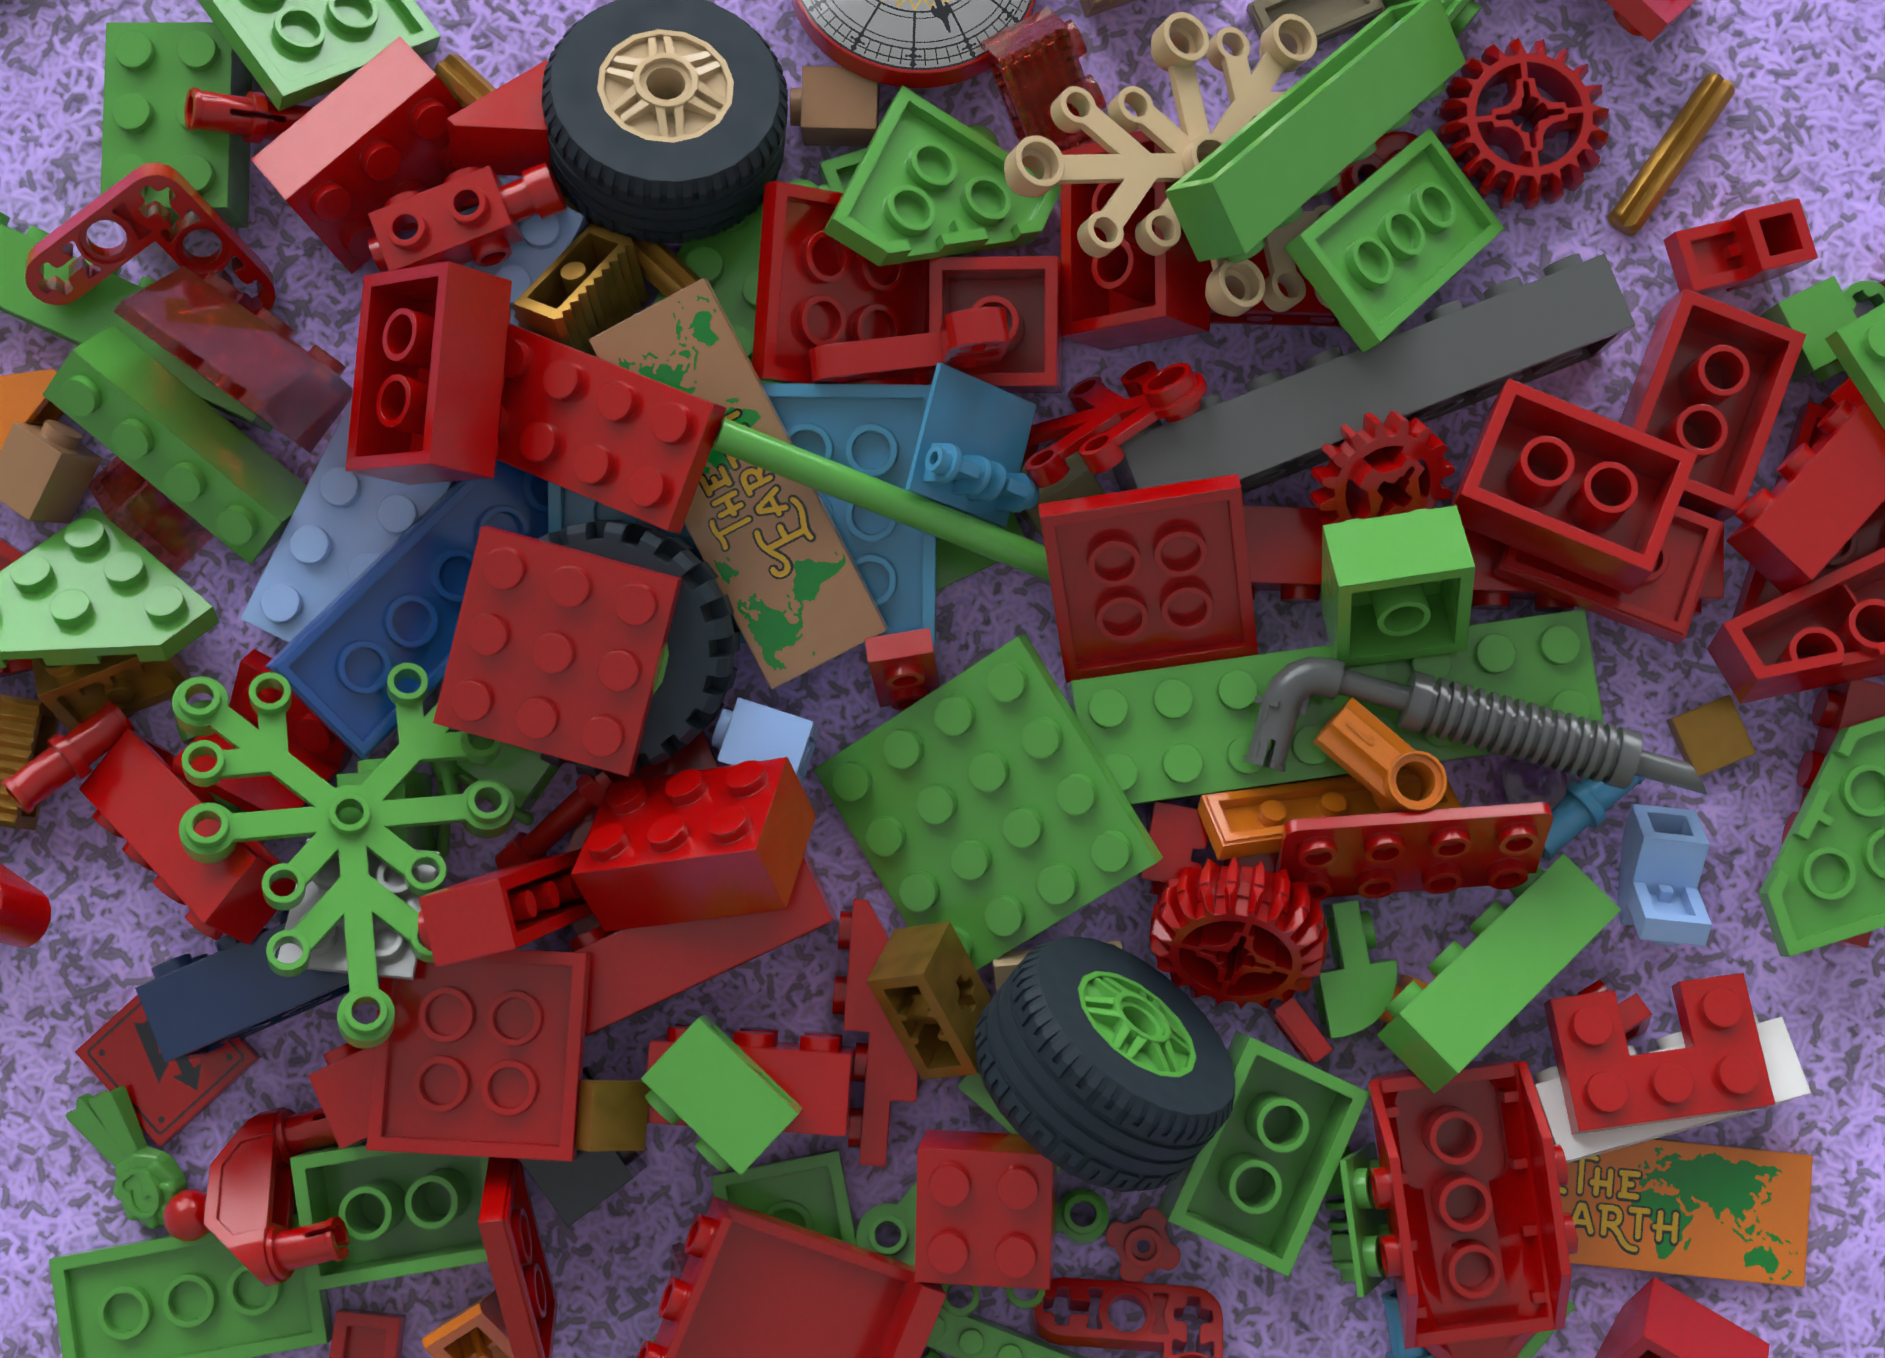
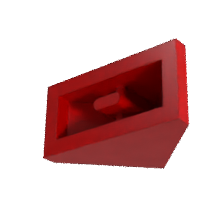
(503, 128)

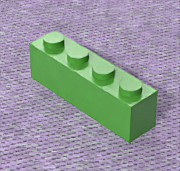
(177, 442)
(1498, 974)

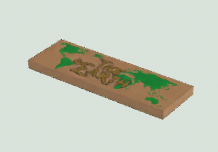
(758, 531)

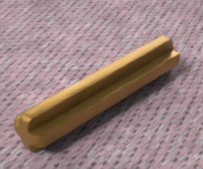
(1671, 154)

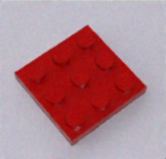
(824, 292)
(1150, 577)
(557, 650)
(483, 1058)

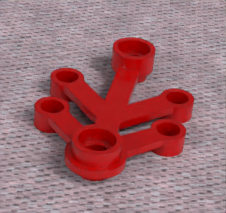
(1108, 419)

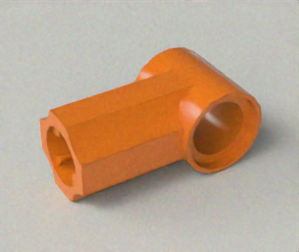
(1376, 754)

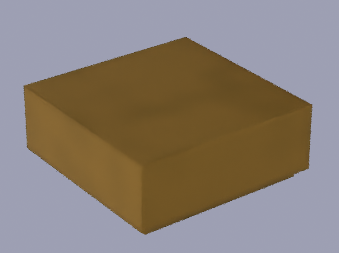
(1711, 735)
(612, 1115)

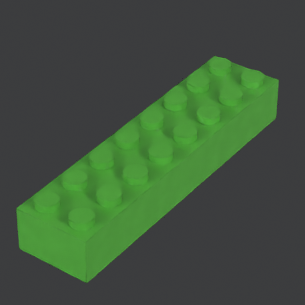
(1191, 724)

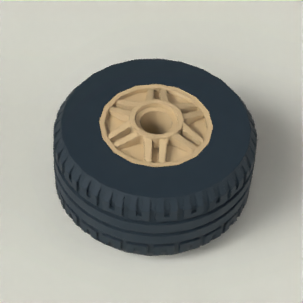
(664, 118)

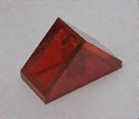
(148, 515)

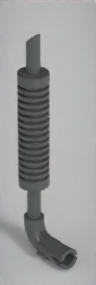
(1468, 716)

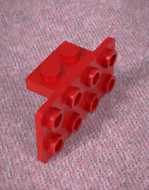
(1416, 850)

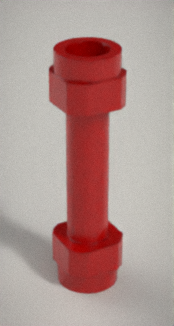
(563, 818)

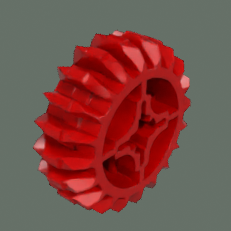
(1569, 113)
(1238, 933)

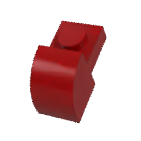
(1741, 250)

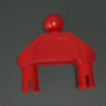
(254, 1197)

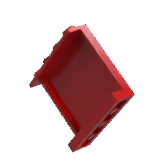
(788, 1293)

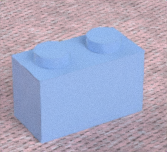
(764, 734)

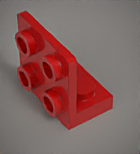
(307, 741)

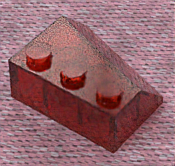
(242, 352)

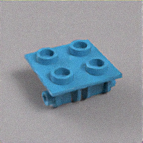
(973, 448)

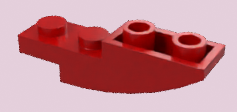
(882, 1060)

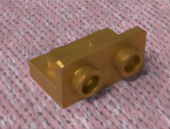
(81, 690)

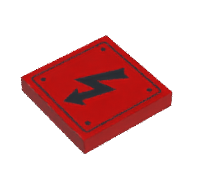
(161, 1093)

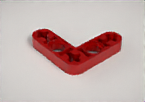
(143, 226)
(964, 342)
(1160, 1307)

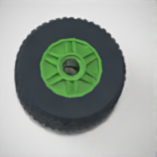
(1104, 1065)

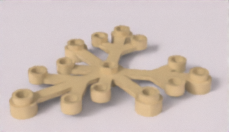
(1176, 49)

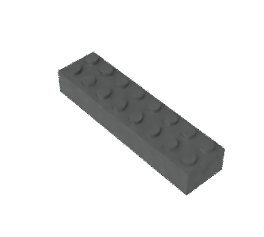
(1417, 372)

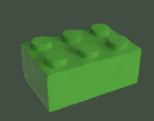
(144, 104)
(1271, 1158)
(398, 1208)

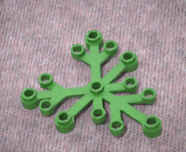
(356, 892)

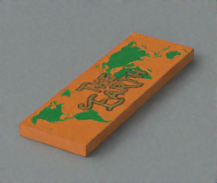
(1693, 1210)

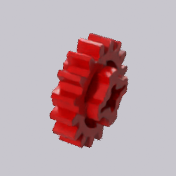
(1385, 470)

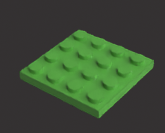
(989, 806)

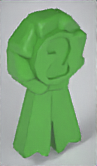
(144, 1174)

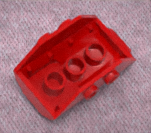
(1472, 1210)

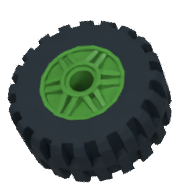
(700, 641)

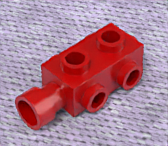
(458, 238)

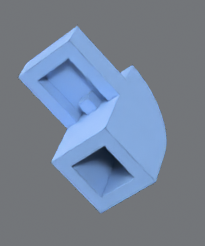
(1661, 876)

